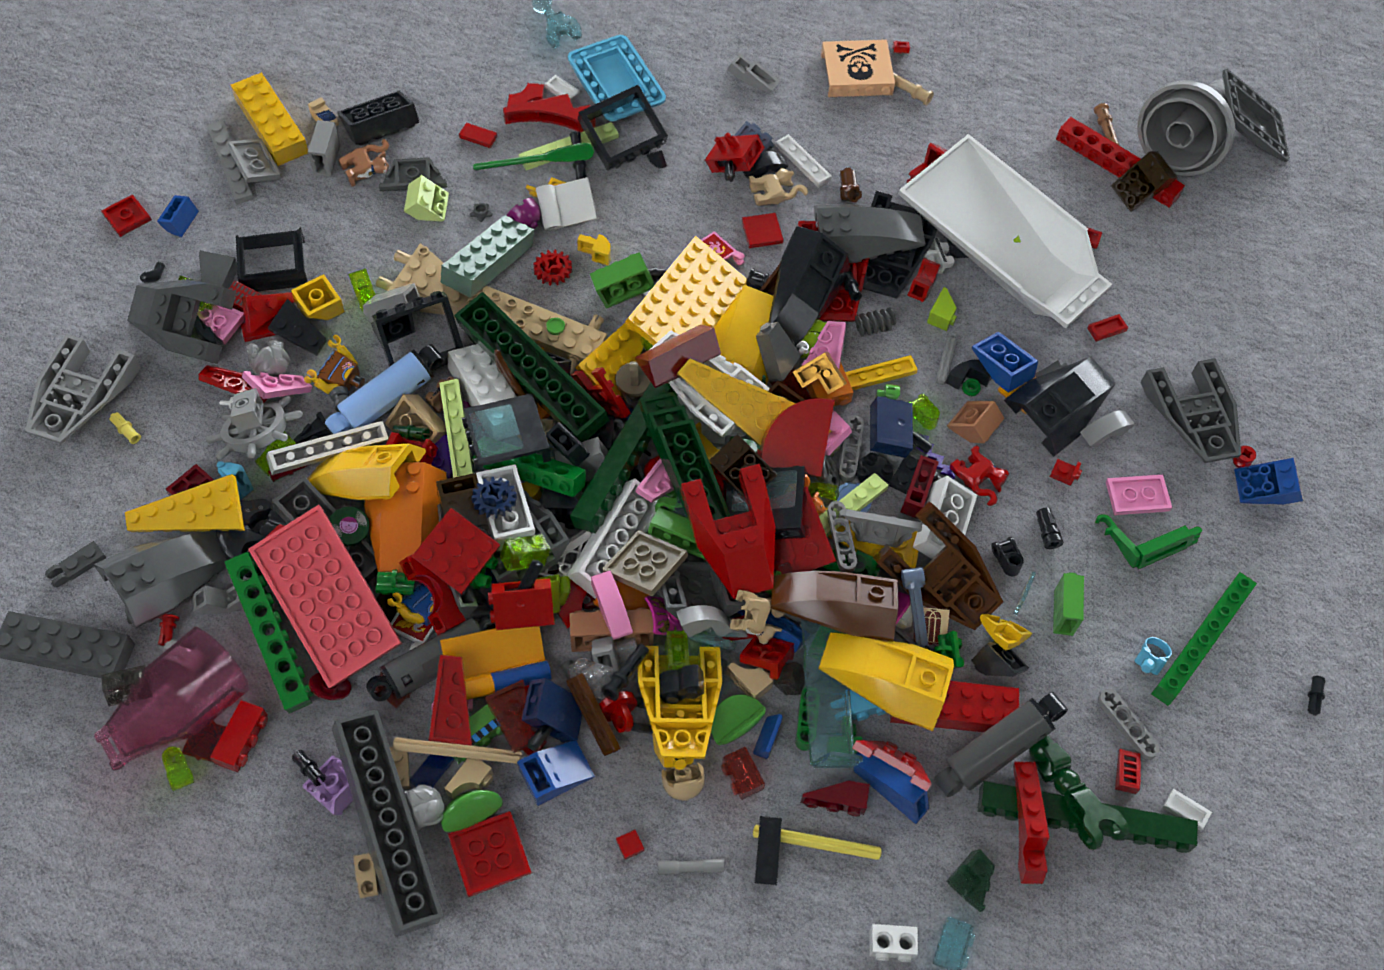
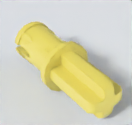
(125, 427)

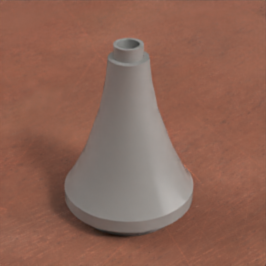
(1188, 126)

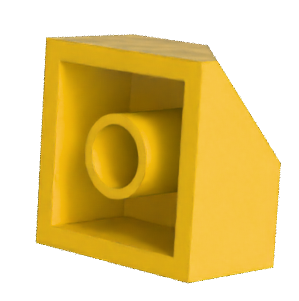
(318, 299)

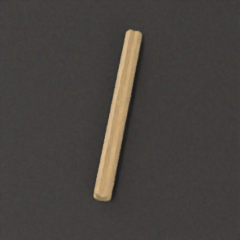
(456, 750)

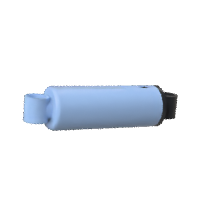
(385, 390)

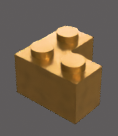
(823, 369)

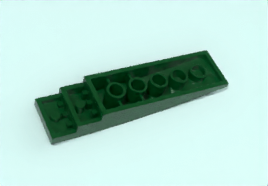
(681, 449)

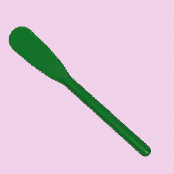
(564, 154)

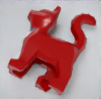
(978, 472)

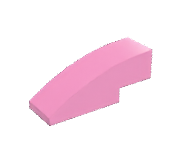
(611, 605)

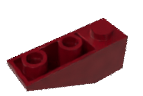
(843, 796)

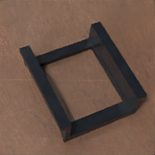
(273, 279)

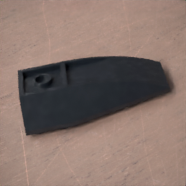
(807, 281)
(1063, 401)

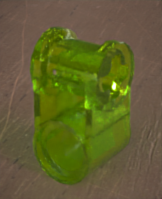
(923, 409)
(178, 771)

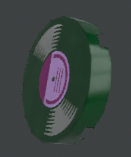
(350, 525)

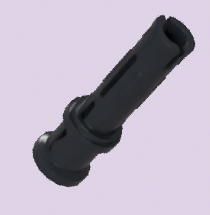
(620, 678)

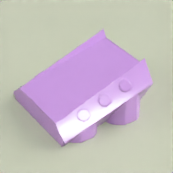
(335, 791)

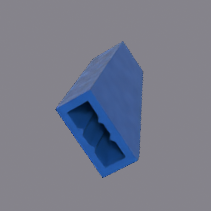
(894, 786)

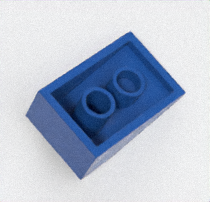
(1005, 361)

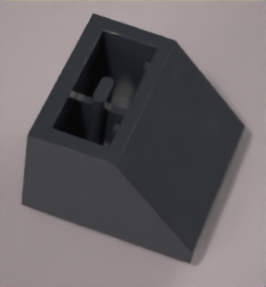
(560, 506)

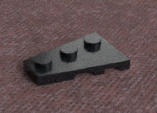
(297, 329)

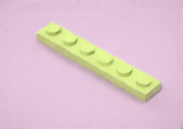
(605, 132)
(456, 435)
(858, 498)

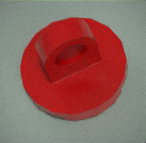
(620, 710)

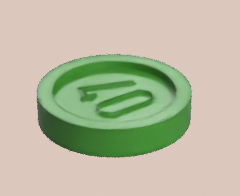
(555, 326)

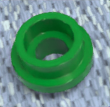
(971, 383)

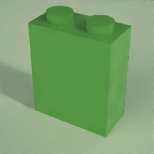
(1068, 604)

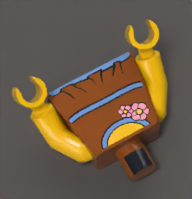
(338, 370)

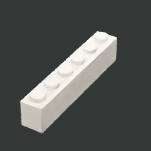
(325, 447)

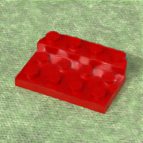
(807, 552)

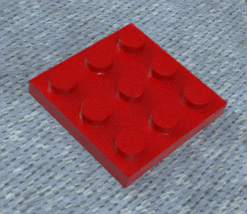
(456, 551)
(489, 854)

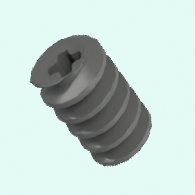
(875, 320)

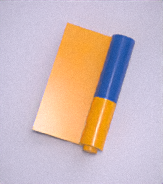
(498, 658)

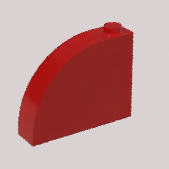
(799, 436)

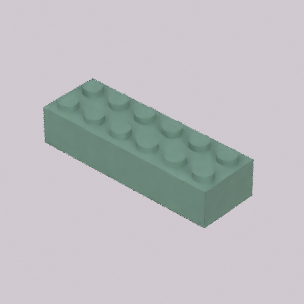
(487, 256)

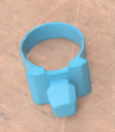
(1149, 662)

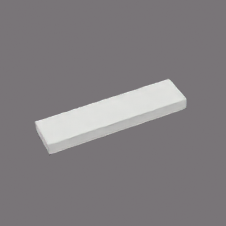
(803, 161)

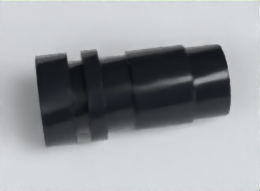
(1050, 534)

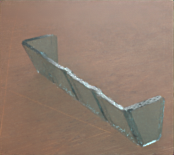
(827, 706)

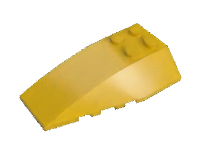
(740, 325)
(682, 727)

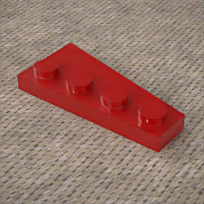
(450, 707)

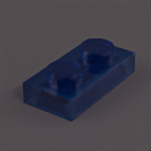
(431, 770)

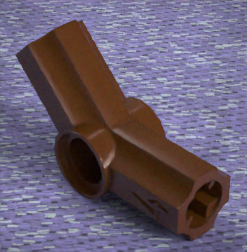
(849, 188)

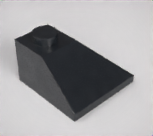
(995, 661)

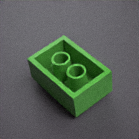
(622, 280)

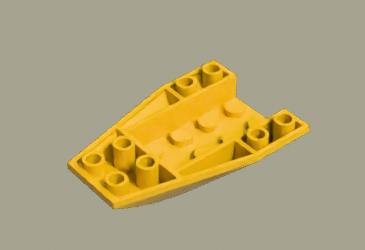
(364, 471)
(891, 675)

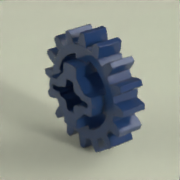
(494, 497)

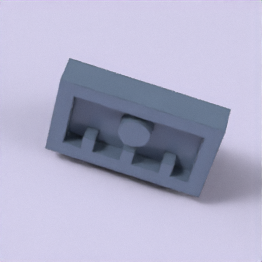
(753, 129)

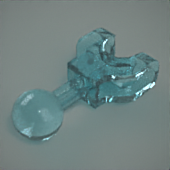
(557, 23)

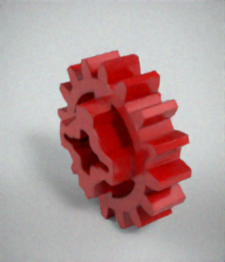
(553, 267)

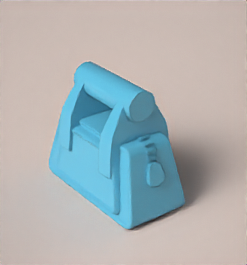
(243, 482)

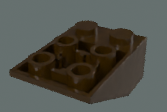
(1144, 180)
(738, 455)
(458, 494)

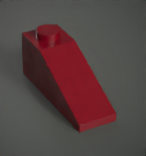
(919, 486)

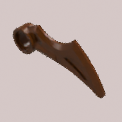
(505, 371)

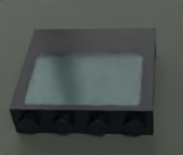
(505, 431)
(785, 498)

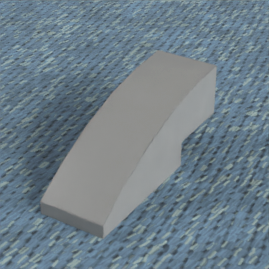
(753, 74)

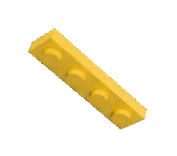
(881, 372)

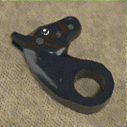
(238, 542)

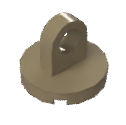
(632, 380)

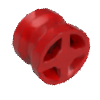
(1247, 456)

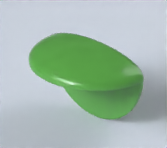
(735, 718)
(470, 809)

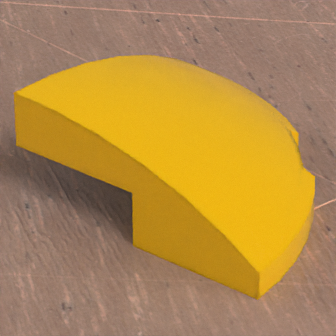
(1003, 632)

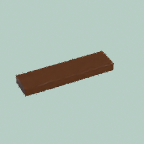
(593, 714)

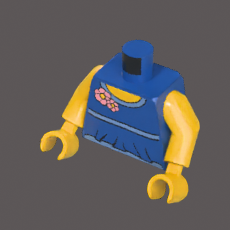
(414, 607)

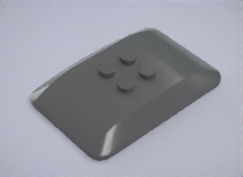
(1255, 117)

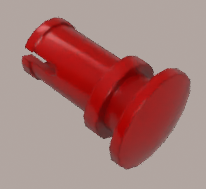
(167, 628)

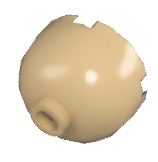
(683, 783)

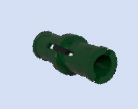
(411, 432)

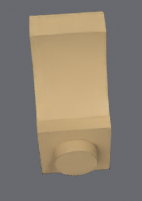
(750, 681)
(471, 775)

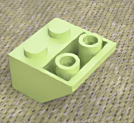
(426, 200)

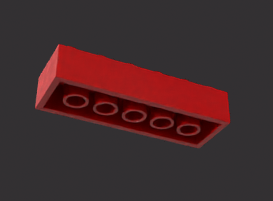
(974, 706)

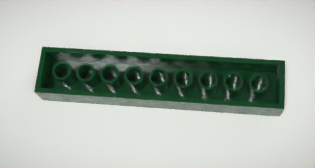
(532, 367)

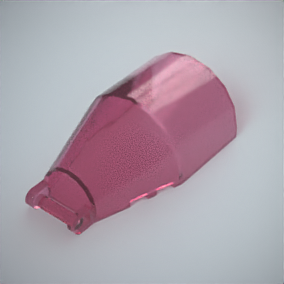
(173, 698)

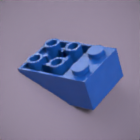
(1269, 483)
(554, 771)

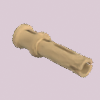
(915, 90)

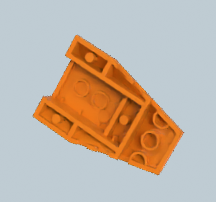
(407, 518)

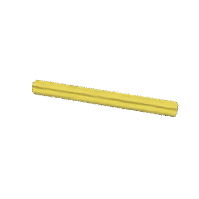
(826, 843)

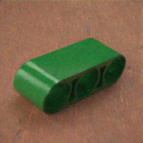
(802, 726)

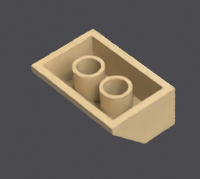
(415, 411)

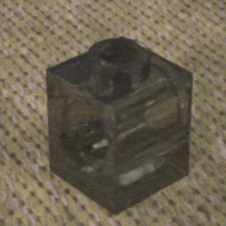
(791, 679)

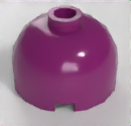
(527, 214)

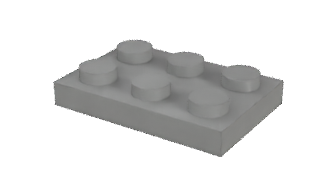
(254, 160)

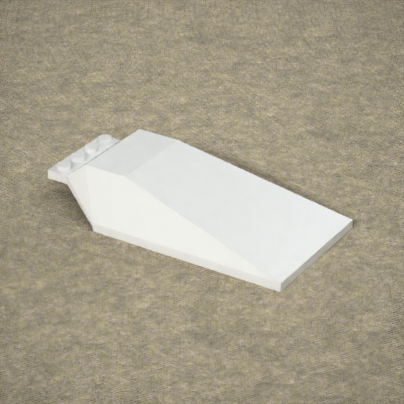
(987, 205)

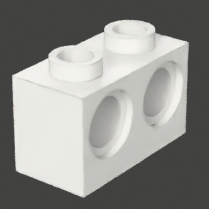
(892, 935)

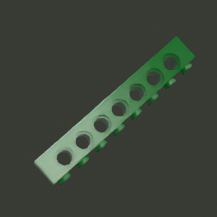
(237, 568)
(1203, 639)

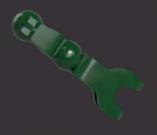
(1054, 766)

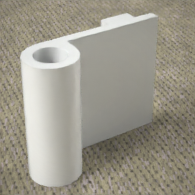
(566, 204)

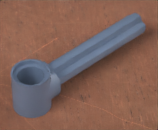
(913, 580)

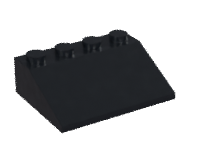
(379, 117)

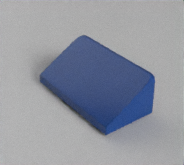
(767, 736)

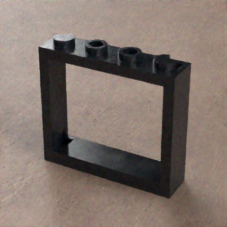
(610, 104)
(417, 304)

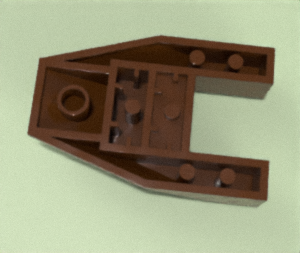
(954, 577)

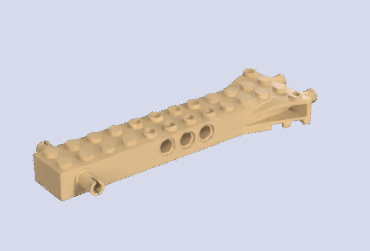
(425, 271)

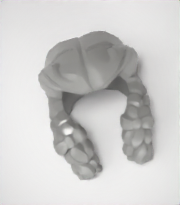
(270, 359)
(426, 806)

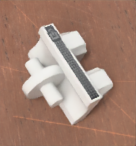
(937, 254)

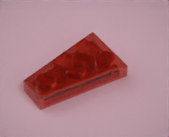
(508, 708)

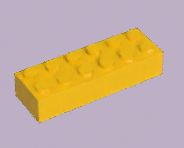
(269, 119)

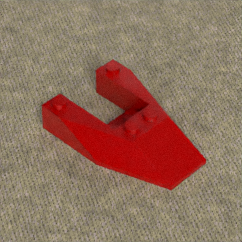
(739, 545)

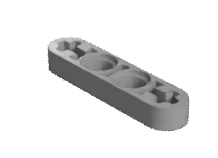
(851, 448)
(844, 536)
(1125, 725)

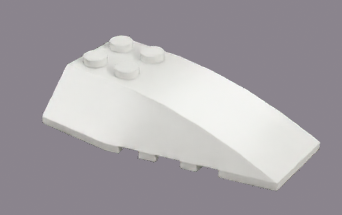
(698, 404)

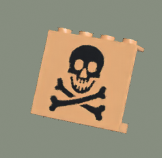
(858, 68)

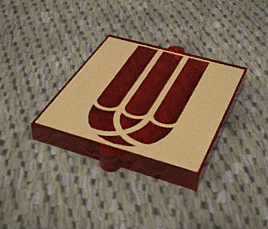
(936, 623)

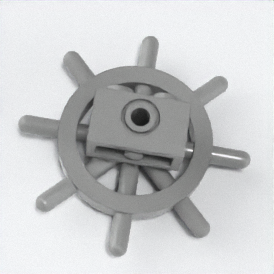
(253, 420)

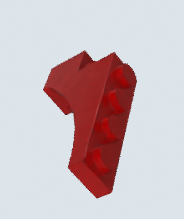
(552, 110)
(1032, 824)

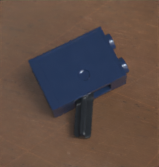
(893, 428)
(551, 712)

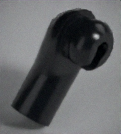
(153, 275)

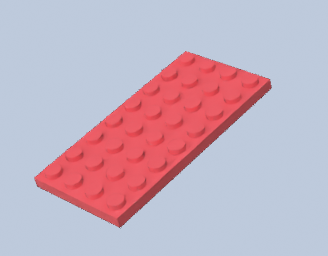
(325, 596)

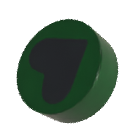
(861, 565)

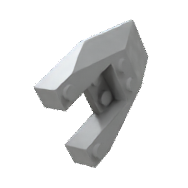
(68, 399)

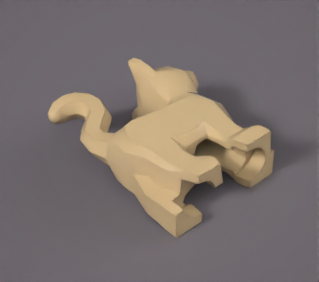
(772, 187)
(755, 616)

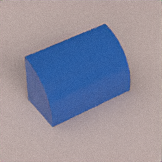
(178, 215)

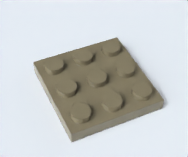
(645, 562)

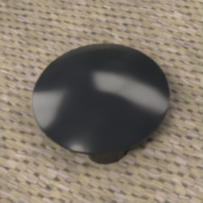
(873, 464)

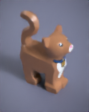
(363, 166)

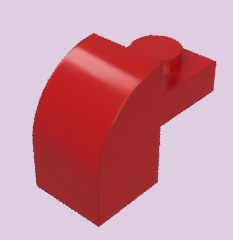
(924, 281)

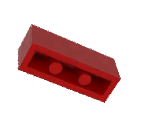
(239, 736)

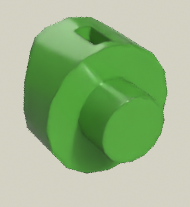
(890, 391)

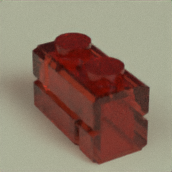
(743, 773)

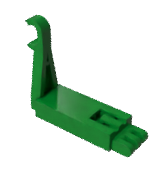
(1152, 550)

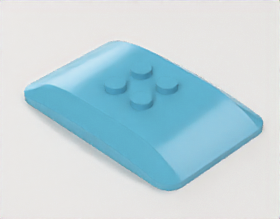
(612, 68)

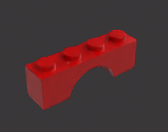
(445, 609)

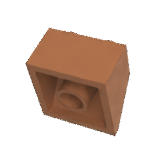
(976, 421)

